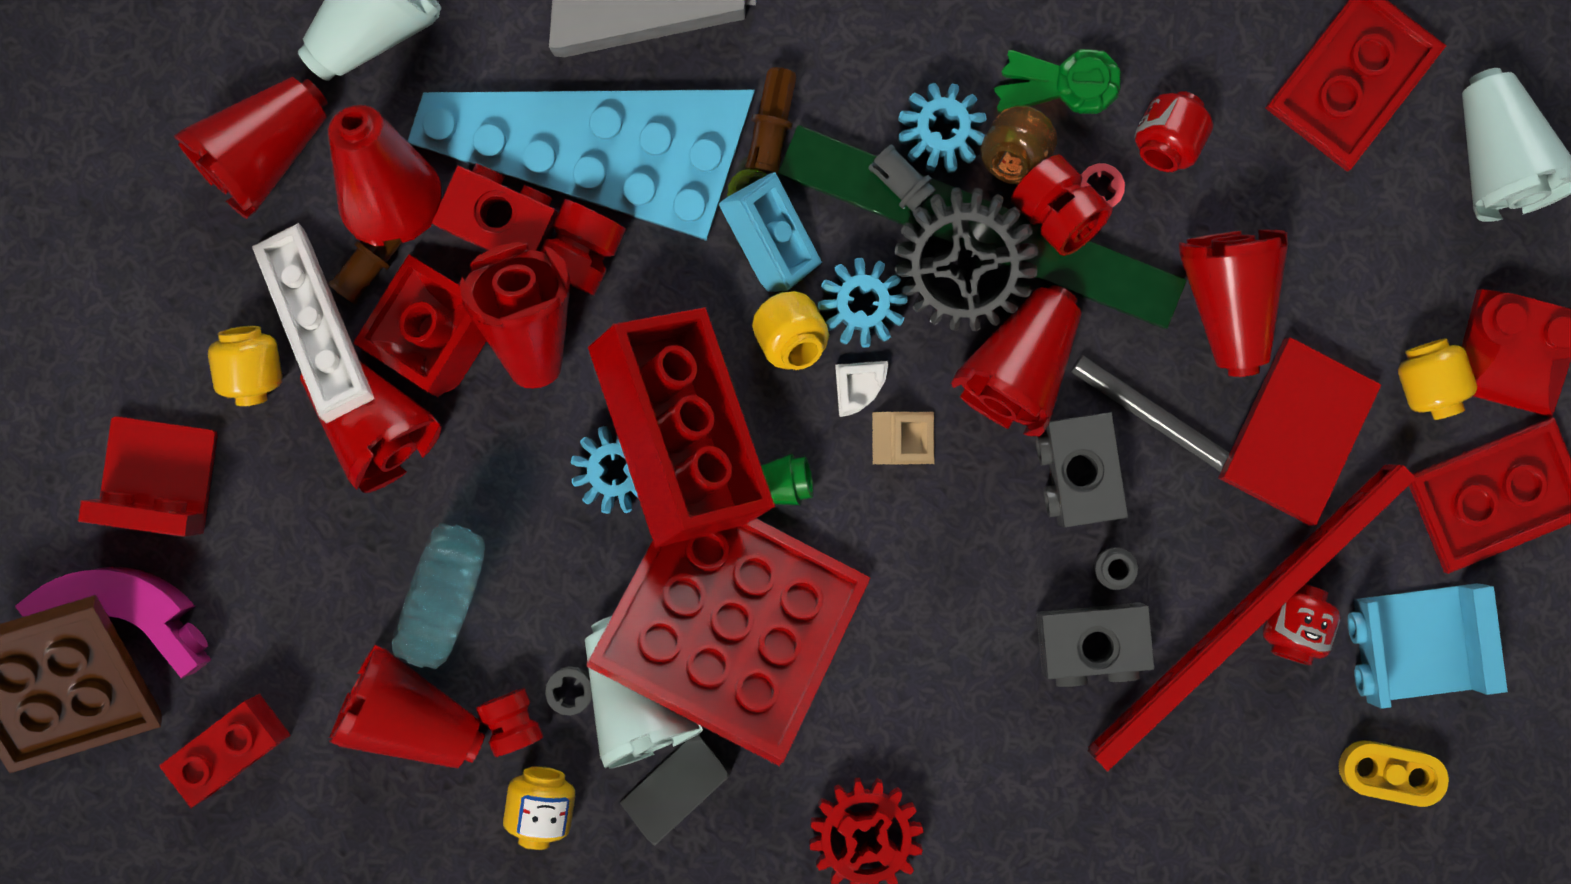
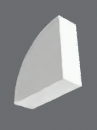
(858, 385)

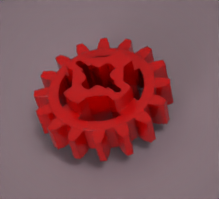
(847, 822)

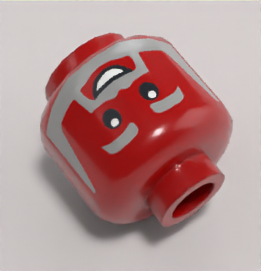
(1173, 131)
(1303, 626)

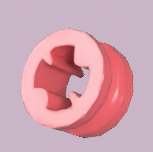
(1115, 186)

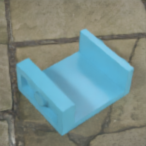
(1427, 643)

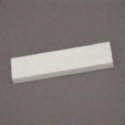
(313, 323)

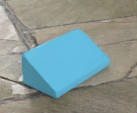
(770, 233)

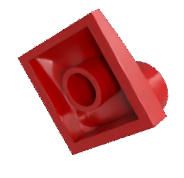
(423, 329)
(1518, 350)

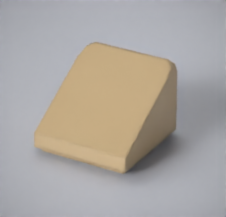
(903, 437)

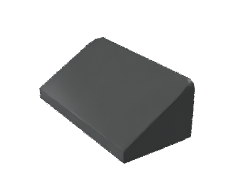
(675, 788)

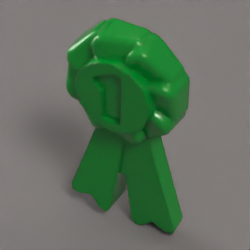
(1084, 81)

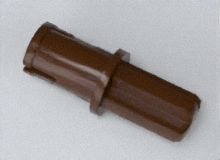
(772, 121)
(363, 268)

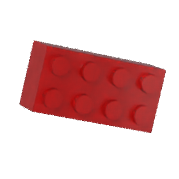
(680, 426)

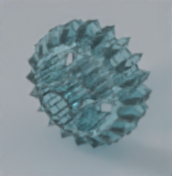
(438, 596)

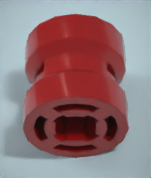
(509, 722)

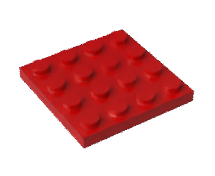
(732, 632)

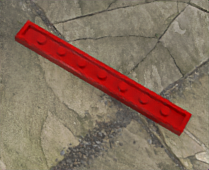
(1250, 614)

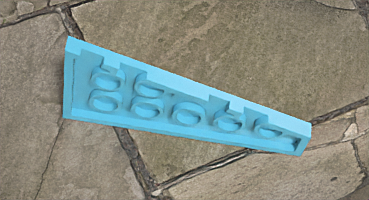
(626, 151)

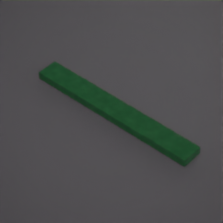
(1088, 272)

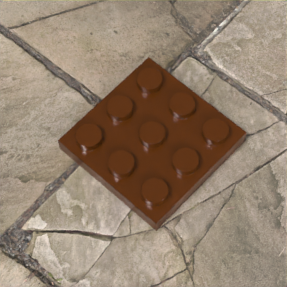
(67, 685)

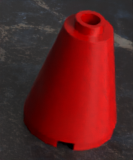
(254, 141)
(380, 179)
(1237, 294)
(520, 309)
(1023, 362)
(379, 434)
(404, 716)

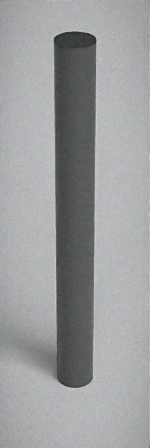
(1150, 412)

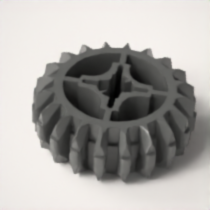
(942, 265)

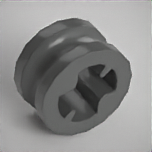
(557, 680)

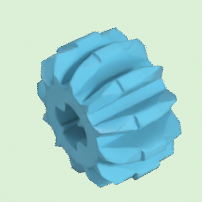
(932, 143)
(865, 285)
(597, 469)

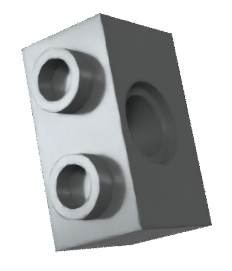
(1103, 493)
(1127, 647)

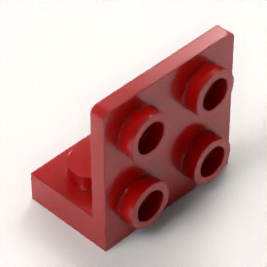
(154, 478)

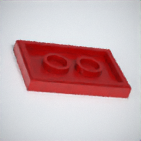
(1355, 78)
(1299, 431)
(1496, 495)

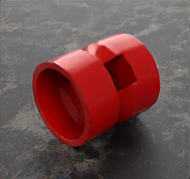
(1055, 198)
(583, 243)

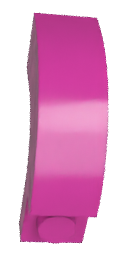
(137, 598)

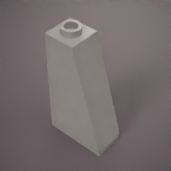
(603, 24)

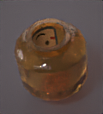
(1017, 143)

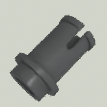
(902, 178)
(1124, 576)

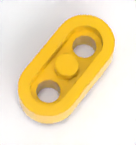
(1391, 773)

